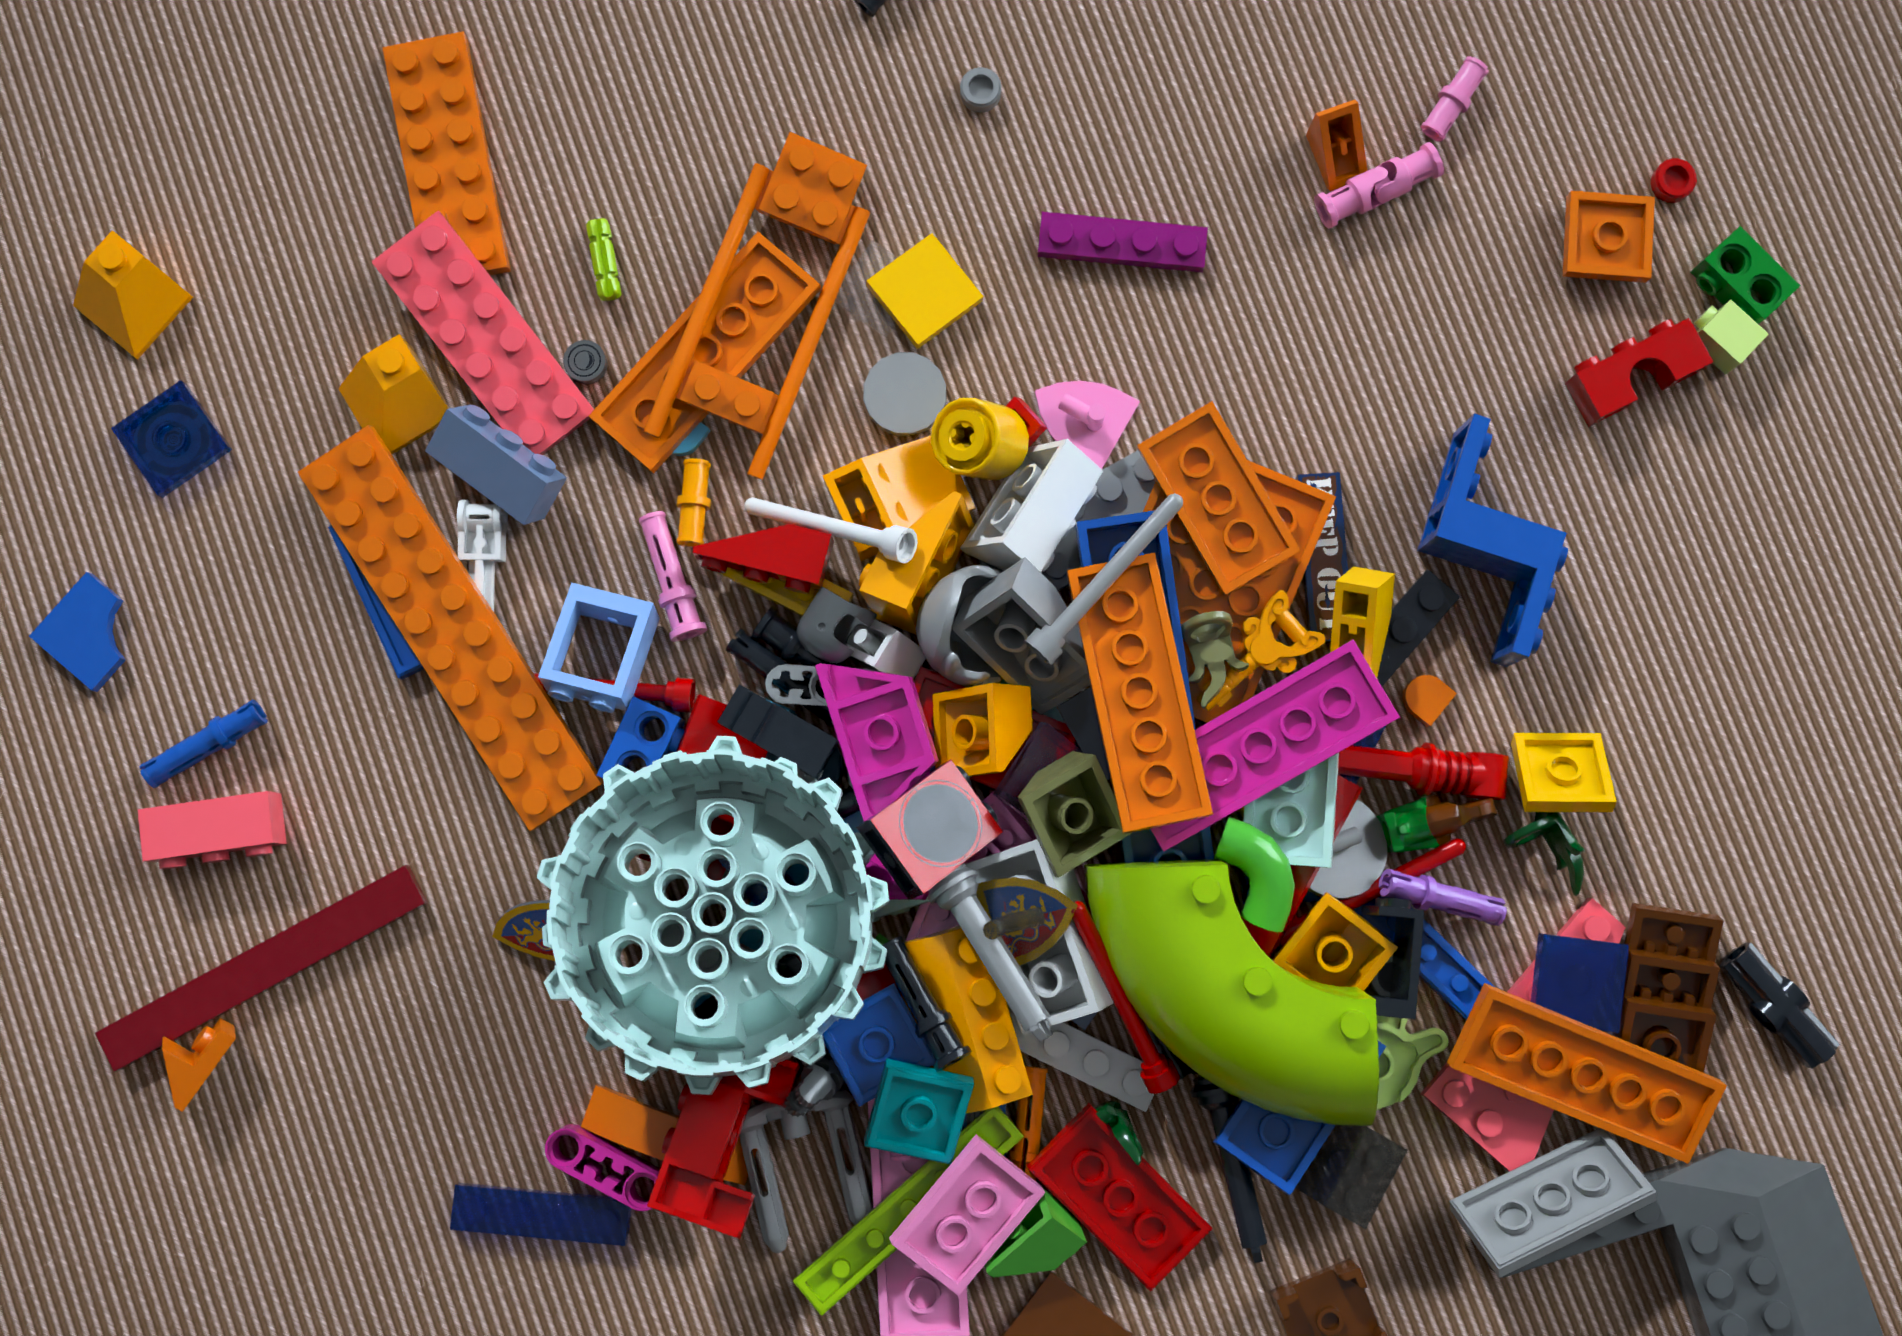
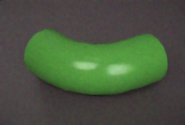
(1267, 873)

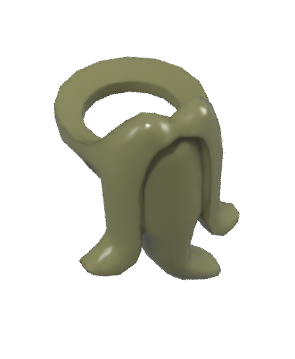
(1210, 647)

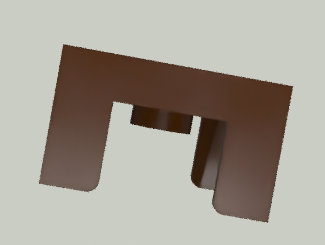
(1327, 1304)

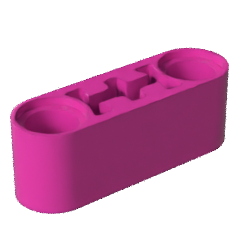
(591, 1172)

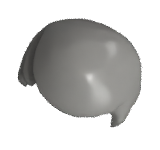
(934, 631)

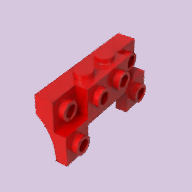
(702, 1147)

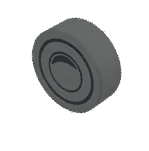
(585, 362)

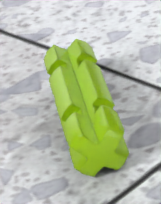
(603, 259)

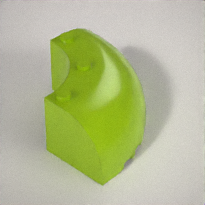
(1225, 1002)

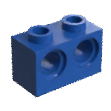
(630, 738)

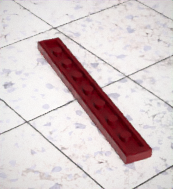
(261, 967)

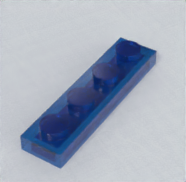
(540, 1214)

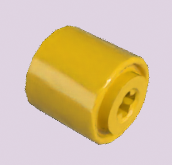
(979, 439)

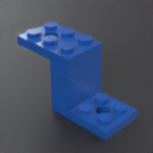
(1494, 543)

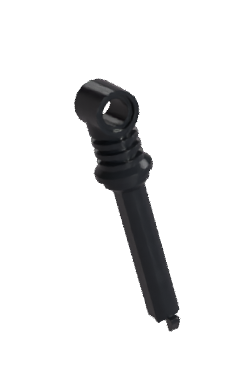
(1237, 1175)

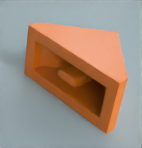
(1338, 143)

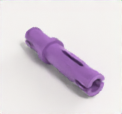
(1454, 900)

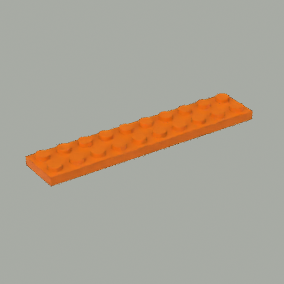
(451, 628)

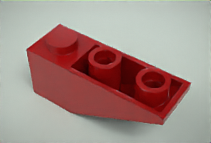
(780, 553)

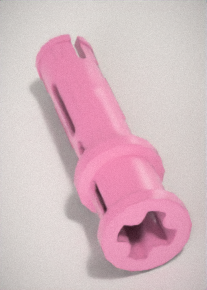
(676, 594)

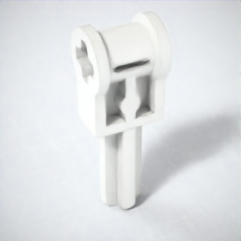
(482, 542)

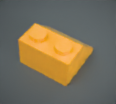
(1335, 947)

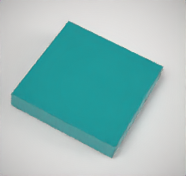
(918, 1111)

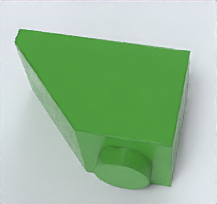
(1039, 1242)

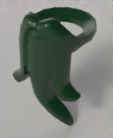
(1559, 839)
(1119, 1121)

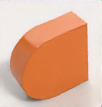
(1427, 698)

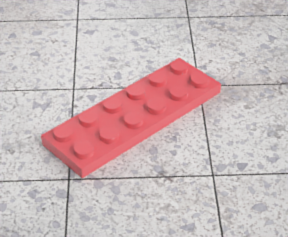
(483, 335)

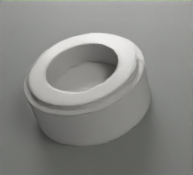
(980, 89)

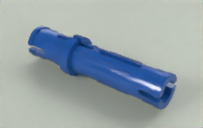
(217, 735)

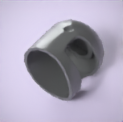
(829, 624)

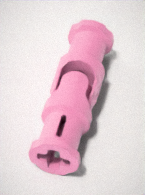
(1379, 185)

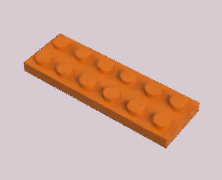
(446, 142)
(751, 311)
(1141, 699)
(1586, 1073)

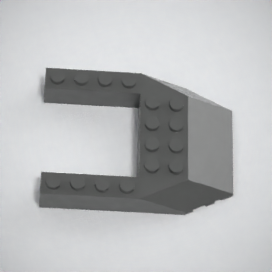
(1750, 1246)

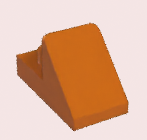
(190, 1070)

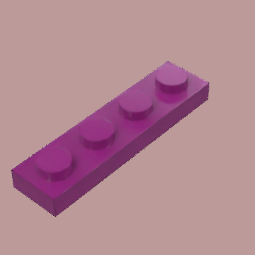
(1122, 242)

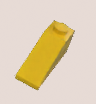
(1363, 612)

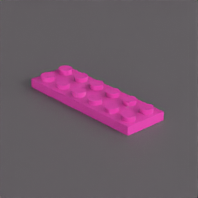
(1285, 734)

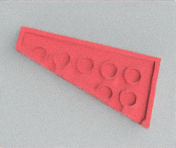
(1497, 1119)

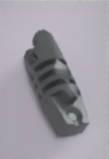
(818, 1083)

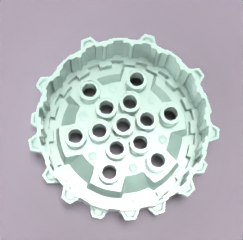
(604, 908)

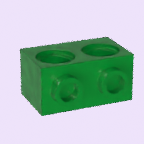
(1751, 270)

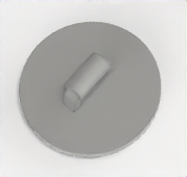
(1357, 856)

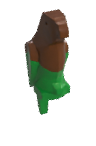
(1430, 822)

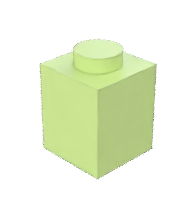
(1729, 335)

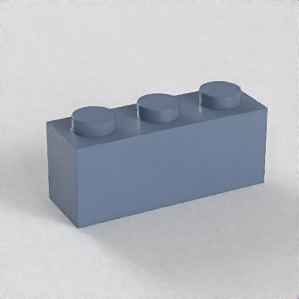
(496, 463)

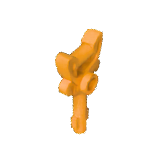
(1265, 650)

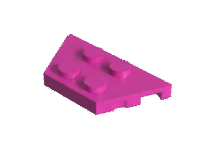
(878, 732)

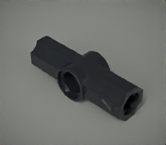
(1779, 1005)

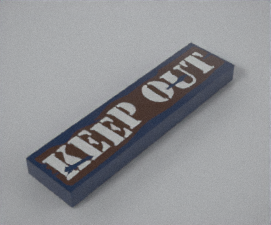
(1328, 557)

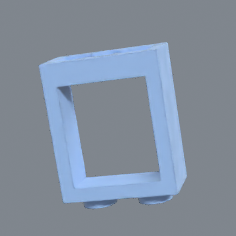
(611, 608)

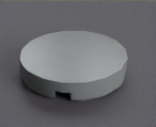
(904, 393)

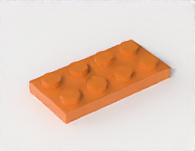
(1222, 498)

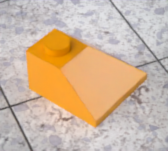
(127, 295)
(394, 394)
(981, 726)

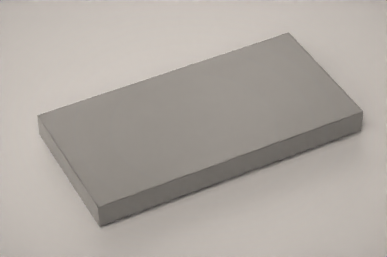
(1552, 1201)

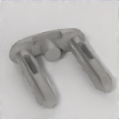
(768, 1203)

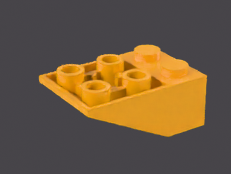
(892, 488)

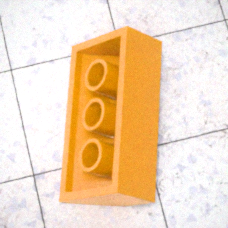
(979, 1017)

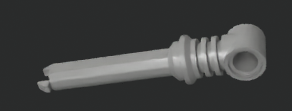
(958, 895)

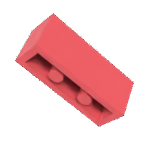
(212, 829)

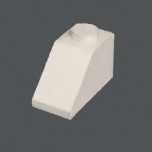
(885, 650)

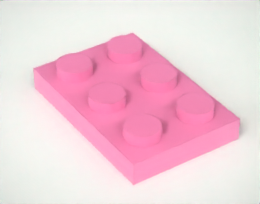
(967, 1215)

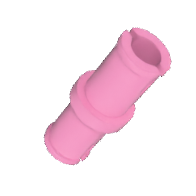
(1454, 98)

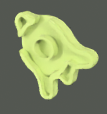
(1403, 1057)

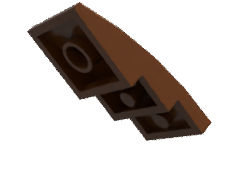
(1671, 982)

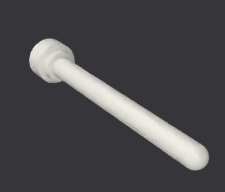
(895, 543)

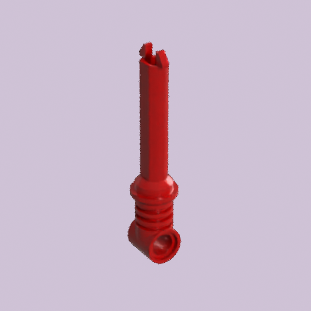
(1431, 769)

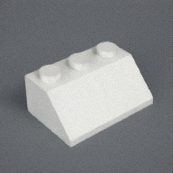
(1034, 507)

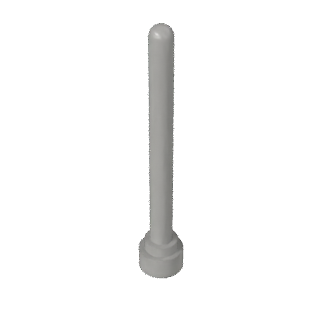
(1048, 641)

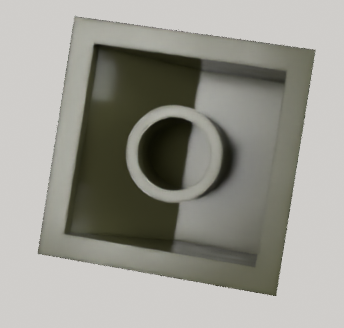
(1071, 811)

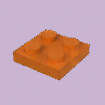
(1608, 236)

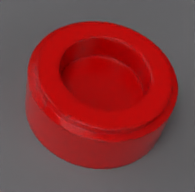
(1673, 180)

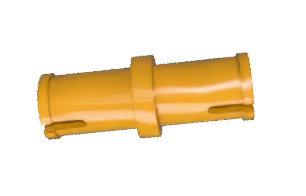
(693, 502)

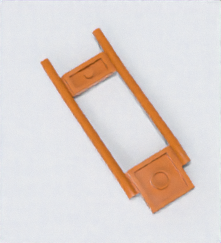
(812, 193)

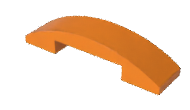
(643, 1127)

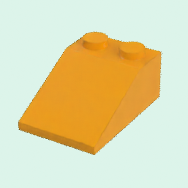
(898, 588)

